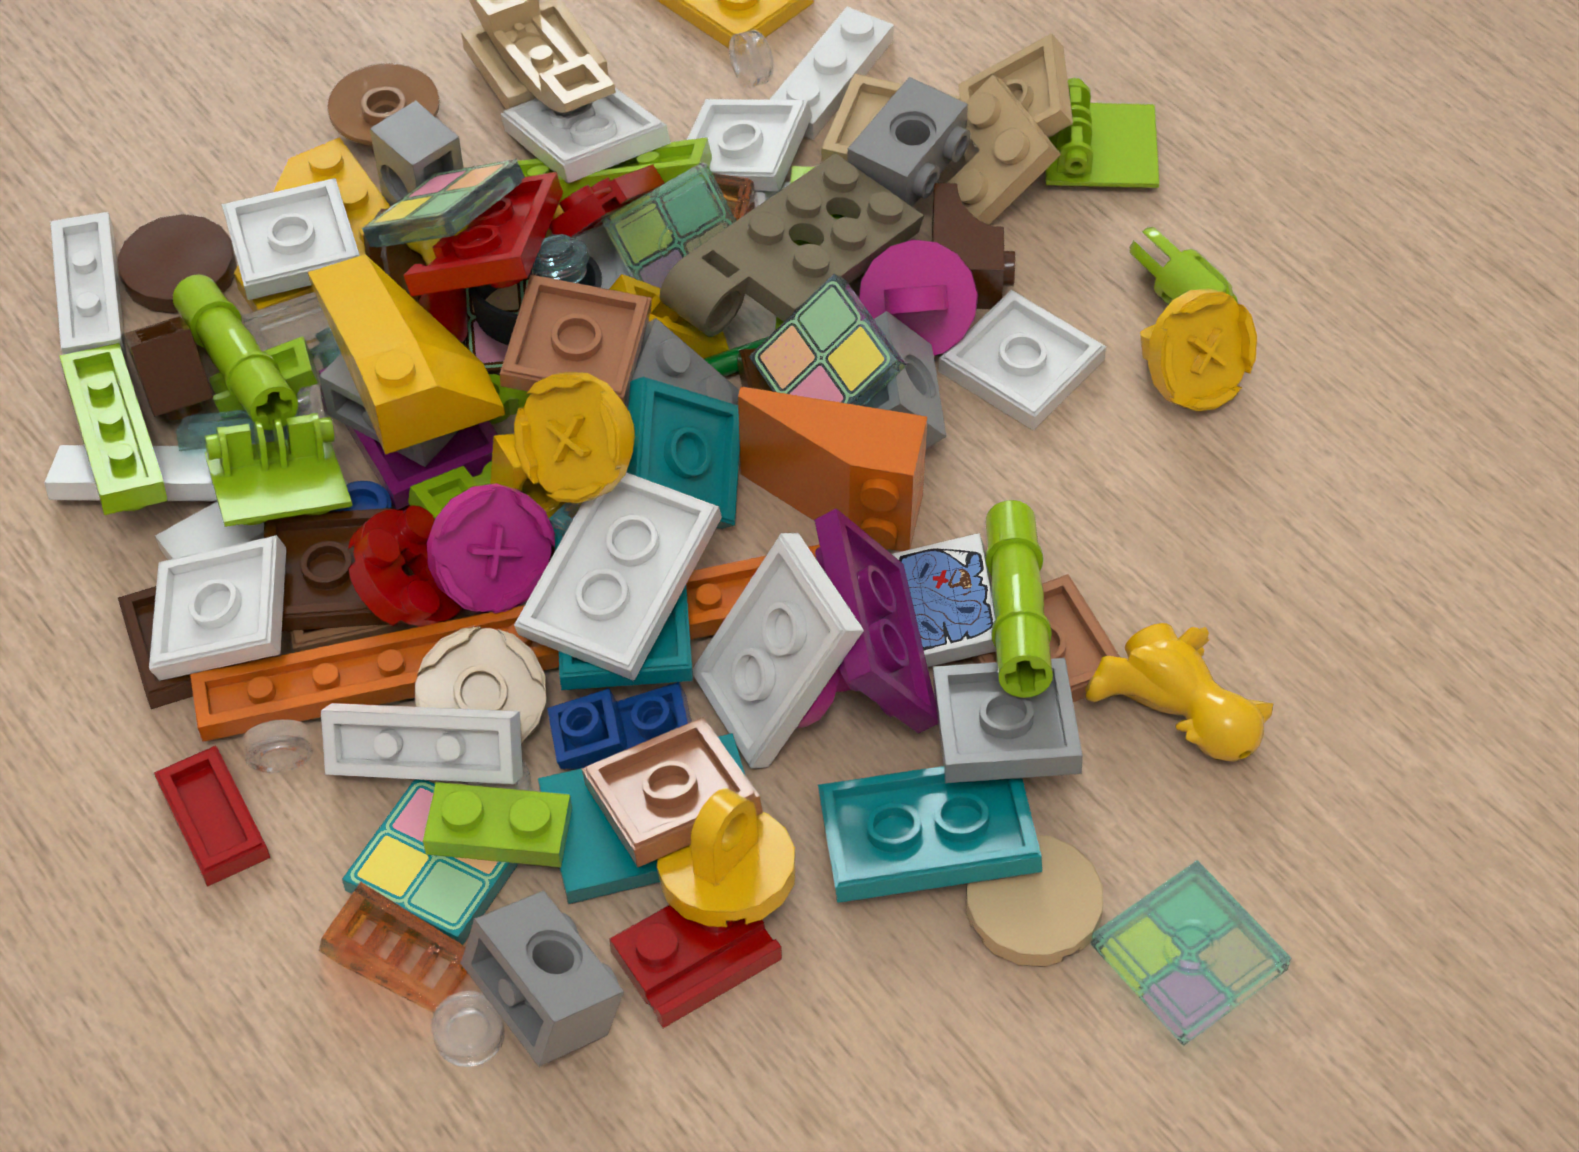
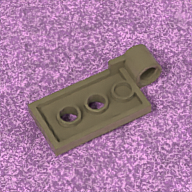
(763, 261)

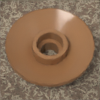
(376, 93)

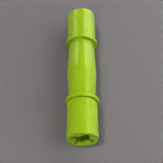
(248, 372)
(1020, 626)

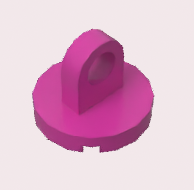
(923, 289)
(490, 548)

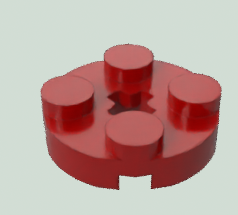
(377, 575)

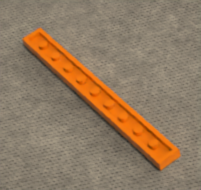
(387, 665)

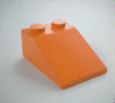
(836, 457)

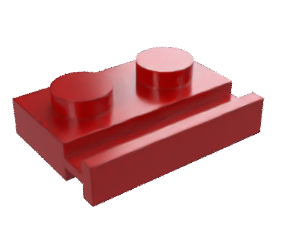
(591, 204)
(688, 964)

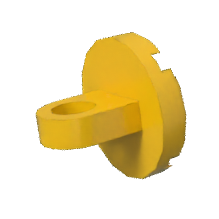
(1200, 349)
(574, 436)
(733, 867)

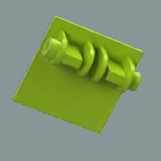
(1105, 144)
(276, 476)

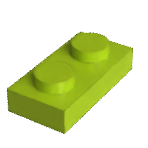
(497, 824)

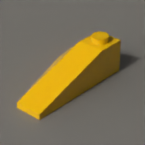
(401, 359)

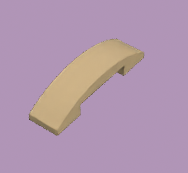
(541, 55)

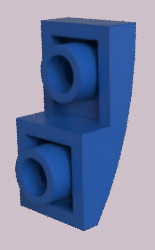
(602, 726)

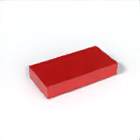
(212, 815)

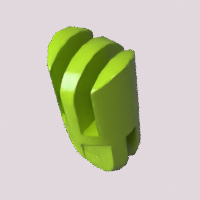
(1183, 271)

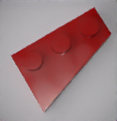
(496, 245)

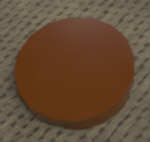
(170, 251)

